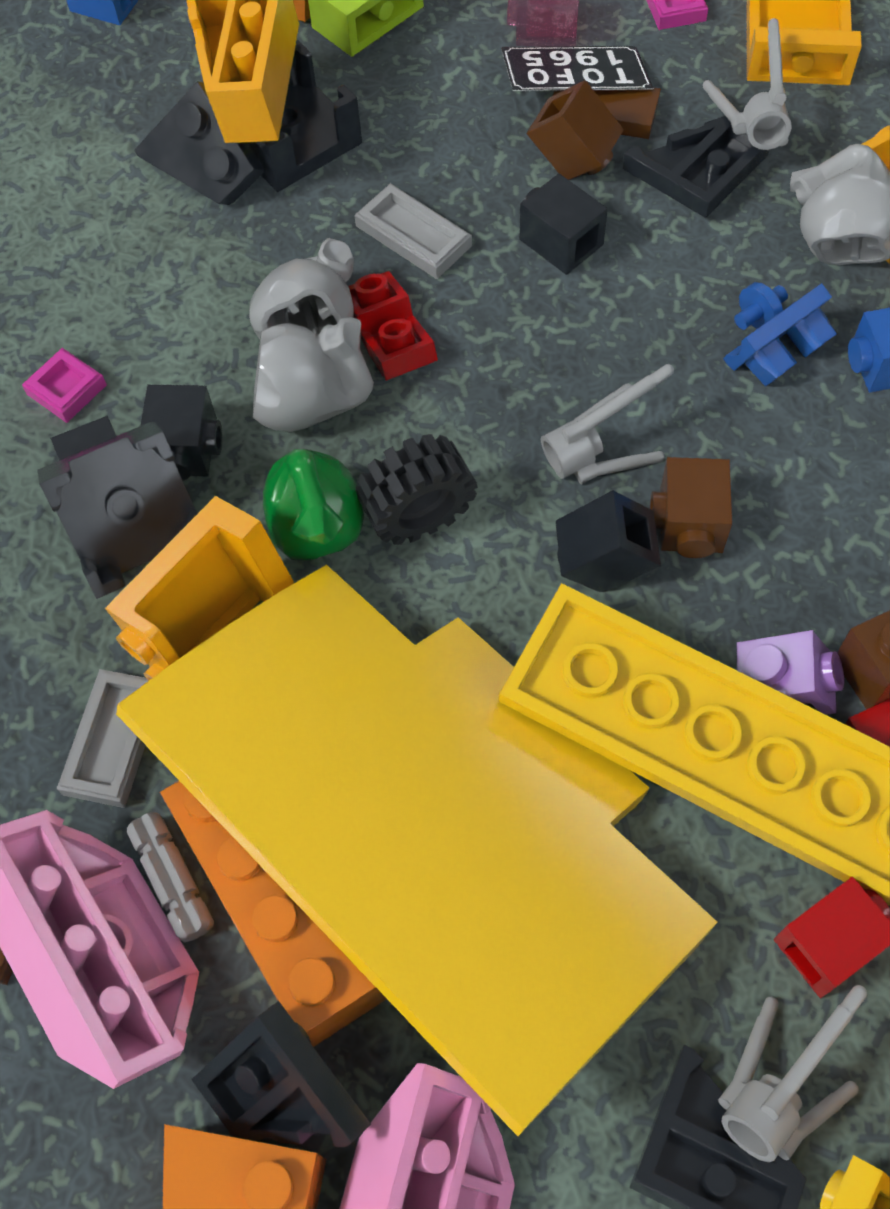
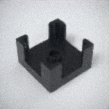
(311, 127)
(118, 503)

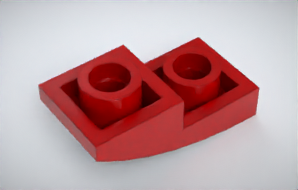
(389, 327)

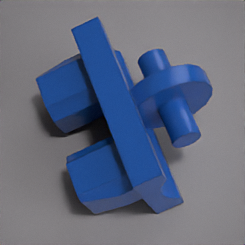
(763, 310)

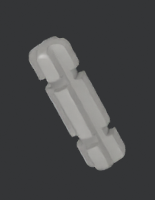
(170, 877)

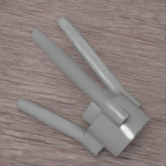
(766, 114)
(576, 443)
(764, 1113)

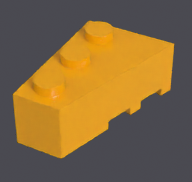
(245, 63)

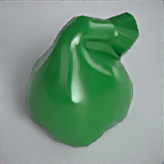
(311, 505)

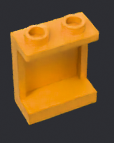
(813, 37)
(197, 585)

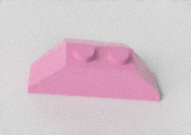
(92, 950)
(431, 1150)

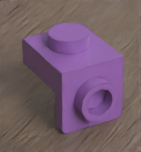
(794, 666)

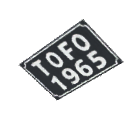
(568, 65)

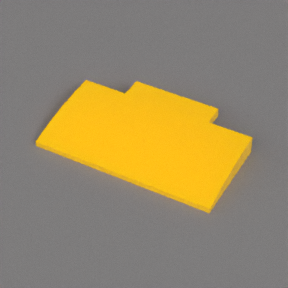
(427, 831)

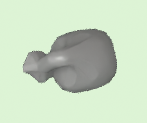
(846, 207)
(306, 291)
(309, 375)

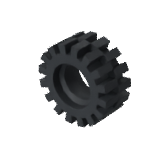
(416, 489)

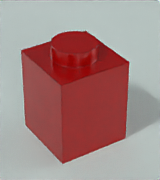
(837, 936)

